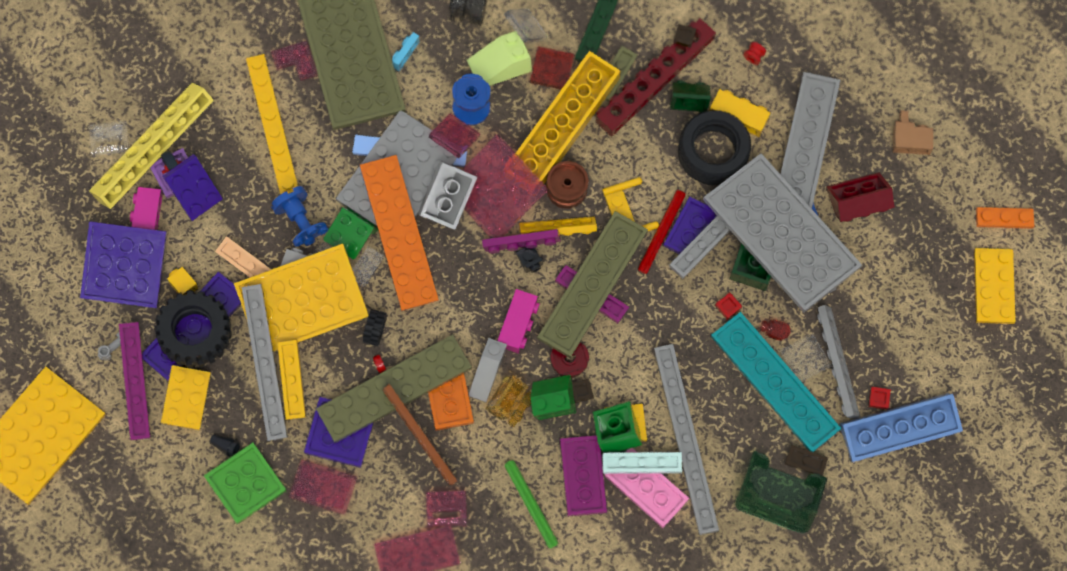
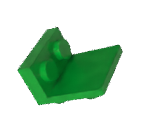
(351, 231)

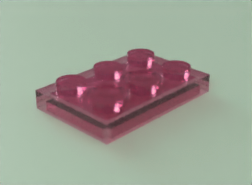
(323, 487)

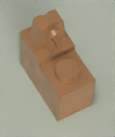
(910, 138)

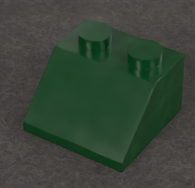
(690, 96)

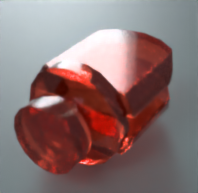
(775, 329)

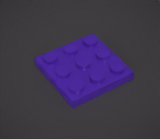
(347, 451)

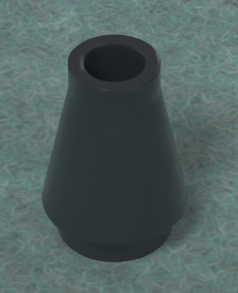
(226, 445)

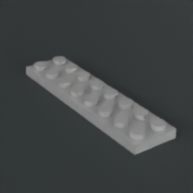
(809, 134)

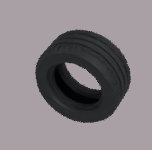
(713, 122)

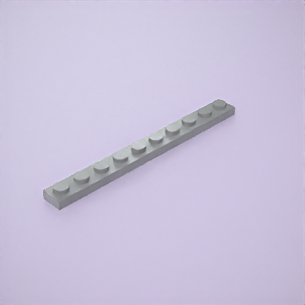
(686, 439)

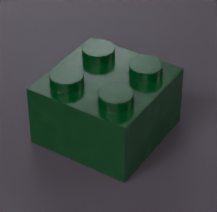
(749, 270)

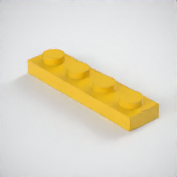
(565, 226)
(291, 379)

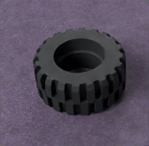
(188, 305)

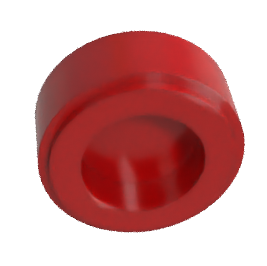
(379, 363)

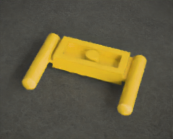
(617, 201)

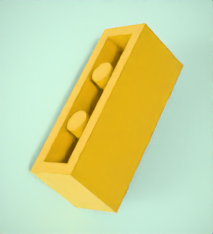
(752, 116)

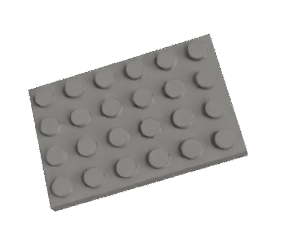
(417, 160)

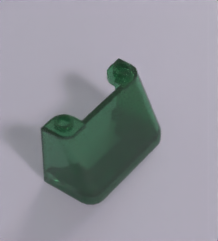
(780, 496)

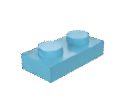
(409, 45)

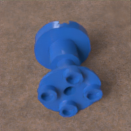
(471, 99)
(295, 210)

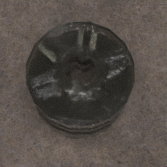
(473, 8)

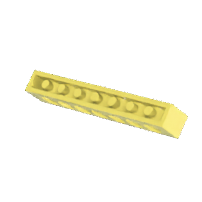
(151, 145)

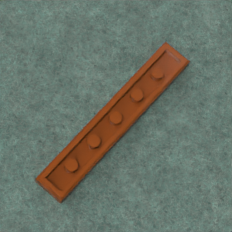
(419, 435)

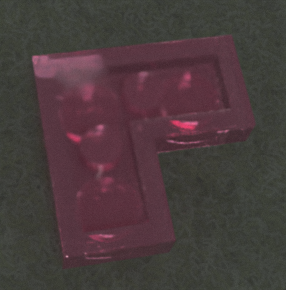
(297, 55)

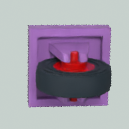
(164, 165)

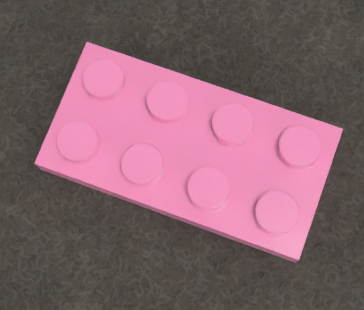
(651, 494)

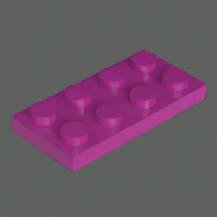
(583, 476)

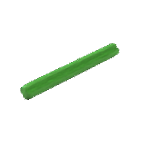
(531, 504)

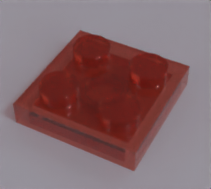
(551, 68)

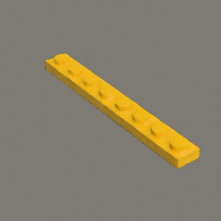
(272, 123)

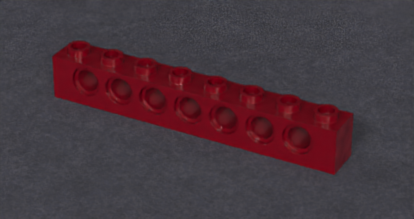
(611, 123)

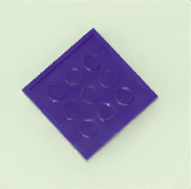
(123, 264)

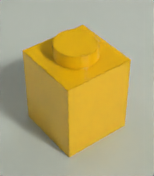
(181, 281)

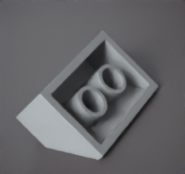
(447, 195)

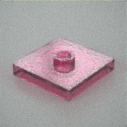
(454, 135)

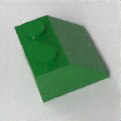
(552, 398)
(617, 428)

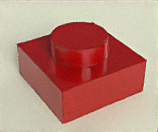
(728, 306)
(879, 398)

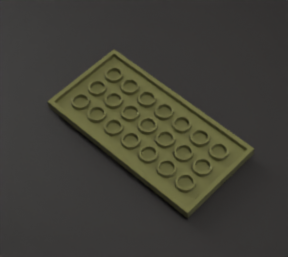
(351, 60)

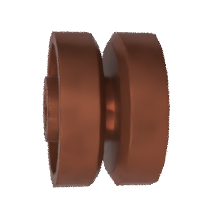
(567, 184)

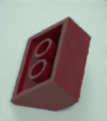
(860, 197)

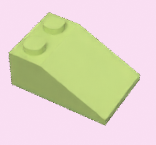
(501, 59)

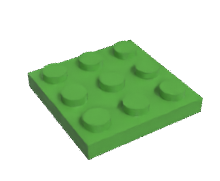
(245, 483)

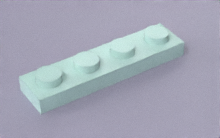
(642, 463)

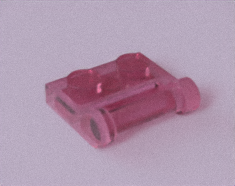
(446, 502)

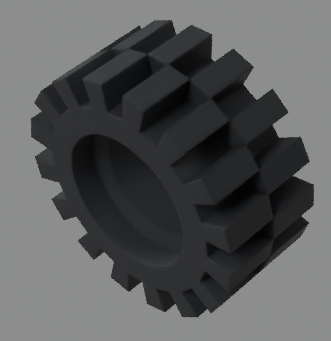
(374, 327)

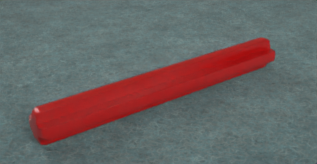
(661, 232)

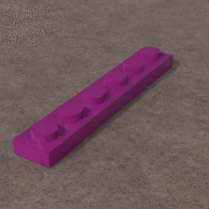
(134, 381)

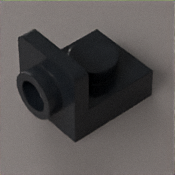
(529, 259)

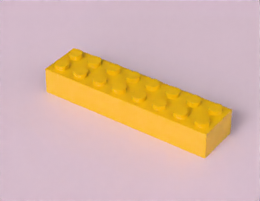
(568, 115)

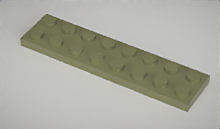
(592, 284)
(408, 379)

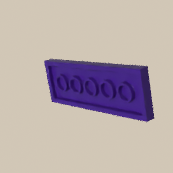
(195, 327)

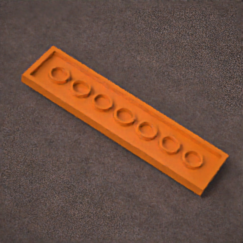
(399, 233)

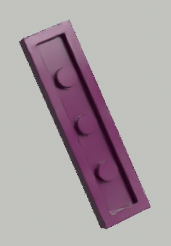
(527, 240)
(611, 308)

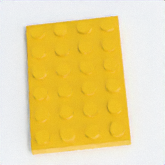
(309, 296)
(42, 433)

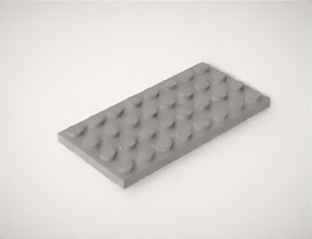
(782, 232)

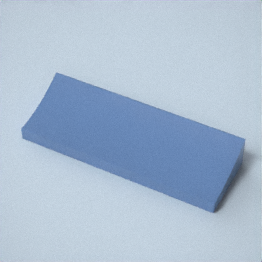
(901, 427)

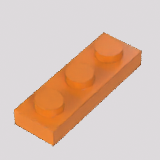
(1004, 217)

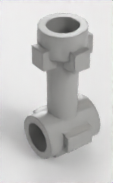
(104, 352)

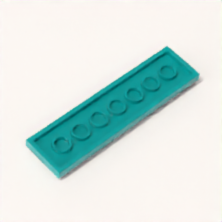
(776, 382)

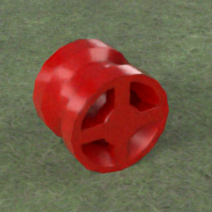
(754, 53)

